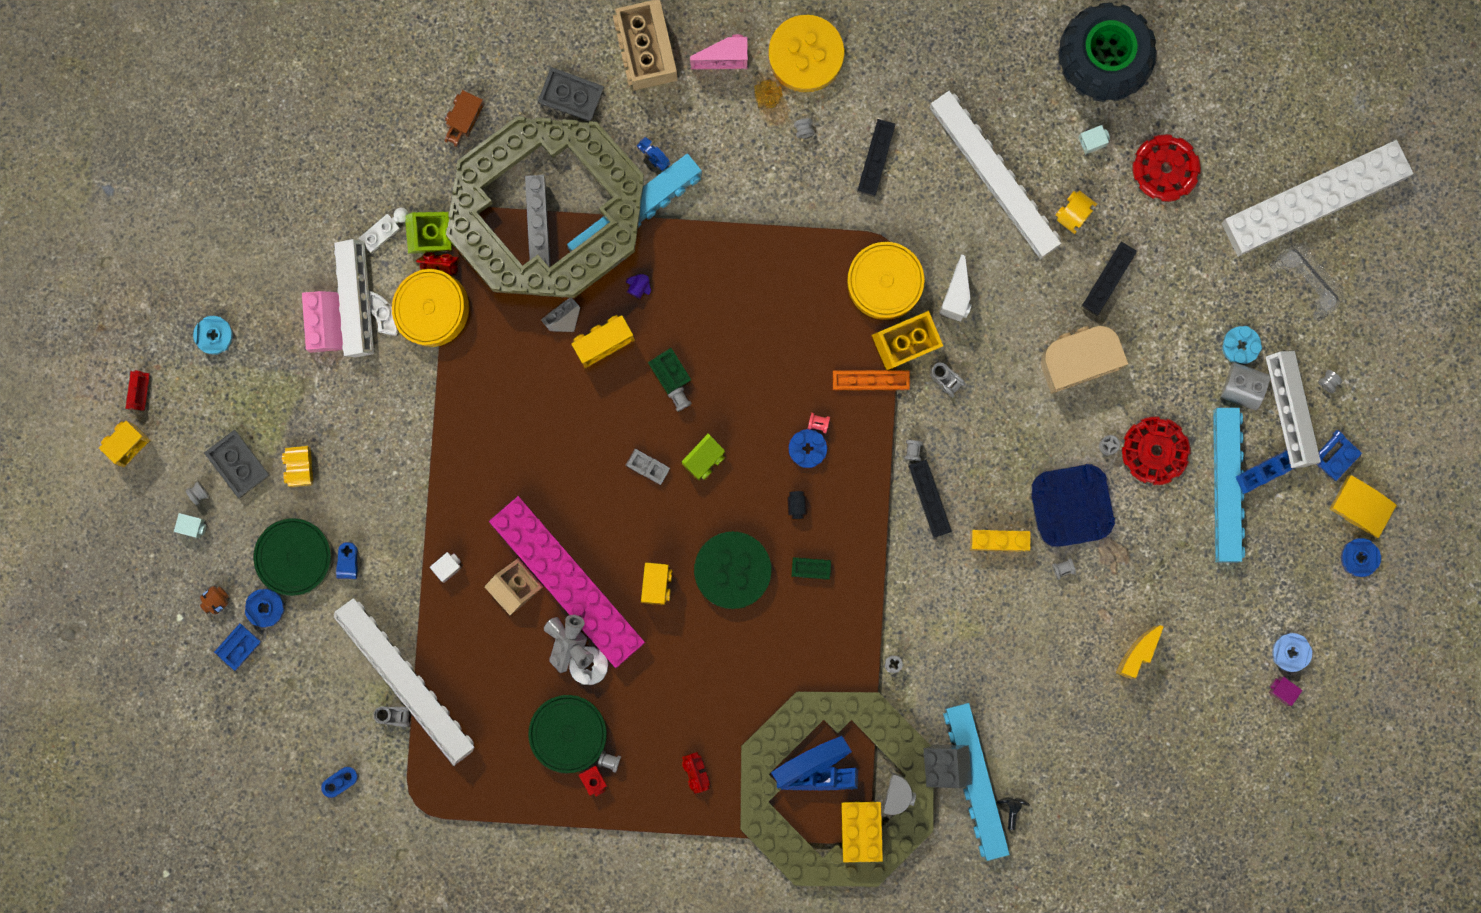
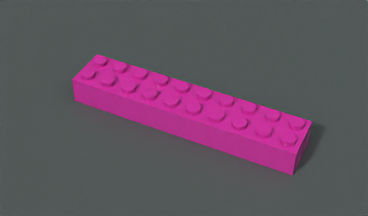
(567, 581)

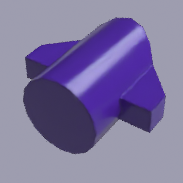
(638, 285)

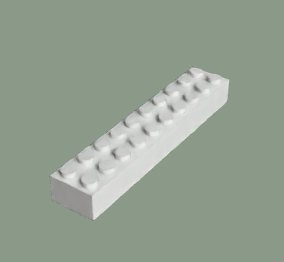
(1317, 198)

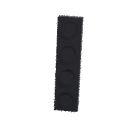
(876, 157)
(1109, 278)
(929, 498)

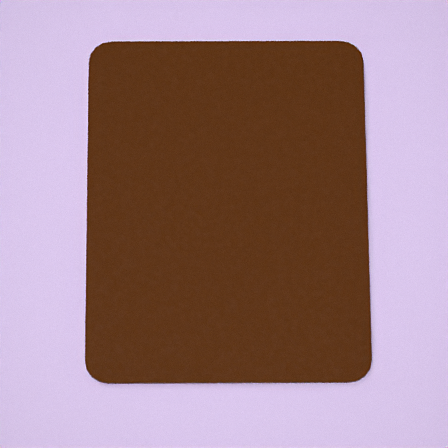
(759, 330)

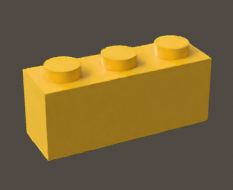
(999, 540)

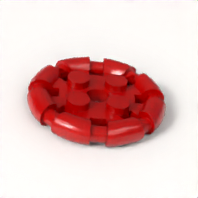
(1166, 156)
(1144, 453)

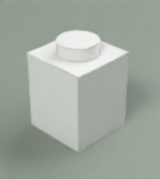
(446, 566)

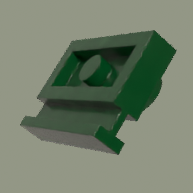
(669, 371)

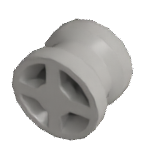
(804, 128)
(1330, 381)
(1110, 441)
(197, 493)

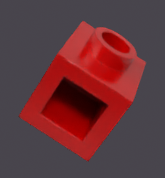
(593, 781)

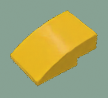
(1363, 506)
(1140, 652)

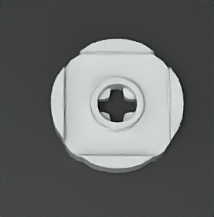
(599, 668)

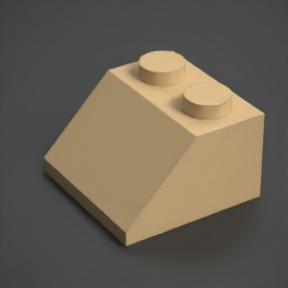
(513, 586)

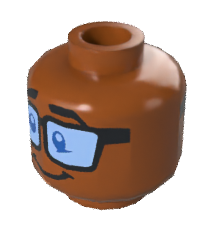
(214, 600)

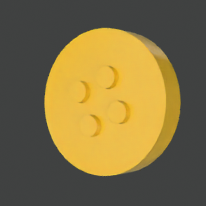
(806, 53)
(885, 280)
(430, 308)

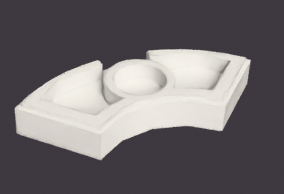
(383, 312)

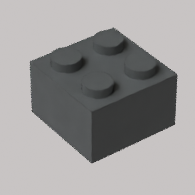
(947, 766)

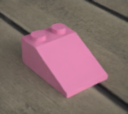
(726, 54)

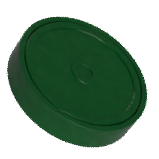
(293, 557)
(732, 570)
(567, 734)

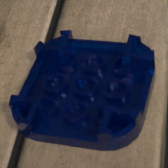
(1072, 505)

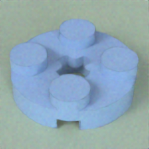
(1285, 643)

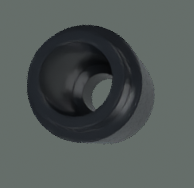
(797, 504)

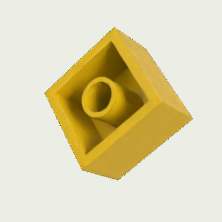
(124, 443)
(655, 584)

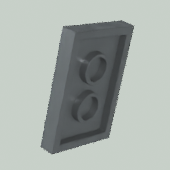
(570, 94)
(236, 464)

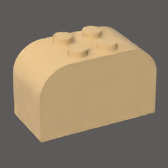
(1082, 357)

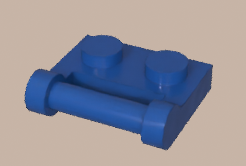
(1341, 460)

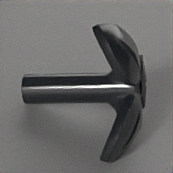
(1015, 806)

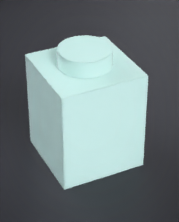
(1094, 139)
(190, 526)

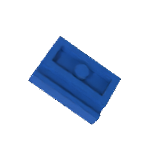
(237, 647)

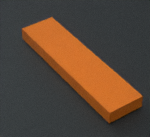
(871, 380)

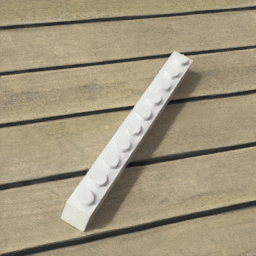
(995, 175)
(404, 682)

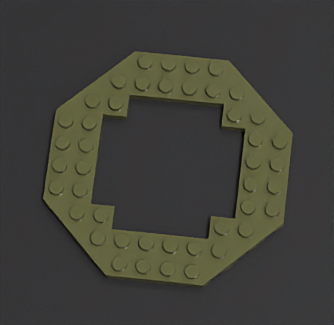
(588, 260)
(781, 736)

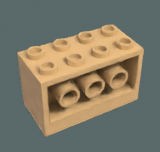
(656, 40)

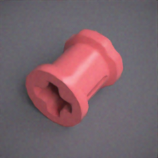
(813, 418)

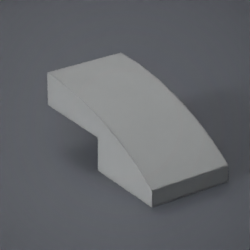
(647, 466)

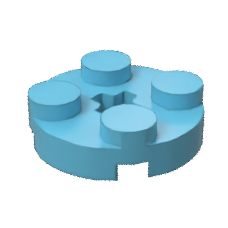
(205, 327)
(1252, 346)

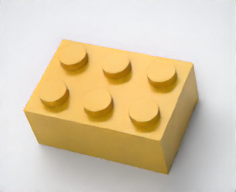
(907, 340)
(602, 341)
(861, 832)

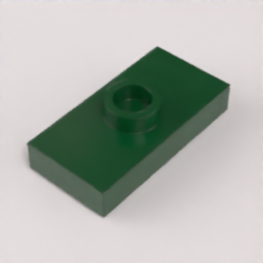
(811, 568)

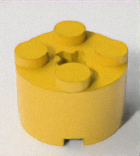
(1076, 211)

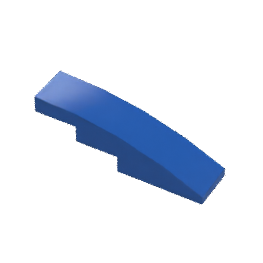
(1264, 472)
(811, 761)
(828, 780)

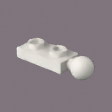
(383, 230)

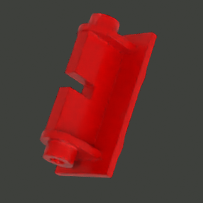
(444, 262)
(137, 390)
(697, 781)

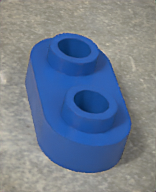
(339, 781)

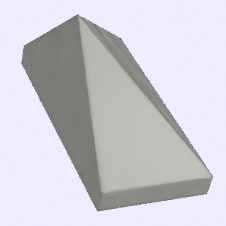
(563, 317)

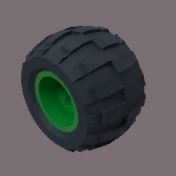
(1093, 74)

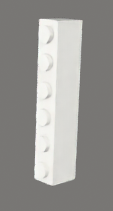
(354, 298)
(1293, 409)

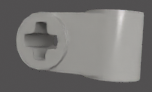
(947, 380)
(394, 716)

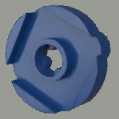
(656, 156)
(800, 440)
(1368, 549)
(253, 607)

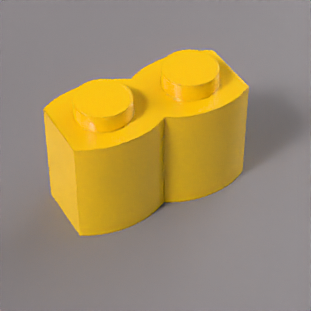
(298, 466)

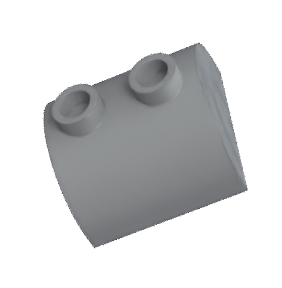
(1245, 386)
(898, 795)

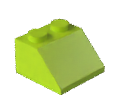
(427, 232)
(704, 457)

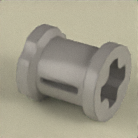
(679, 399)
(913, 450)
(1064, 568)
(899, 665)
(609, 761)

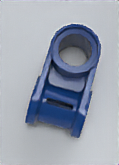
(347, 566)

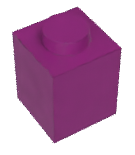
(1284, 690)

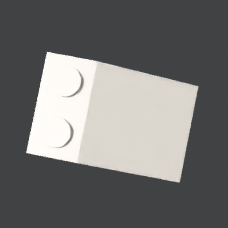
(957, 298)

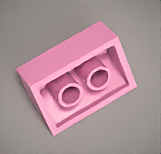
(322, 321)

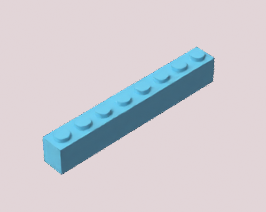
(655, 194)
(1226, 488)
(980, 792)

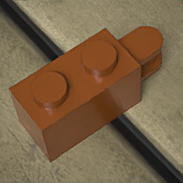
(463, 116)

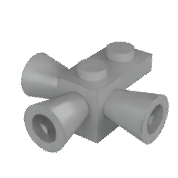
(568, 643)

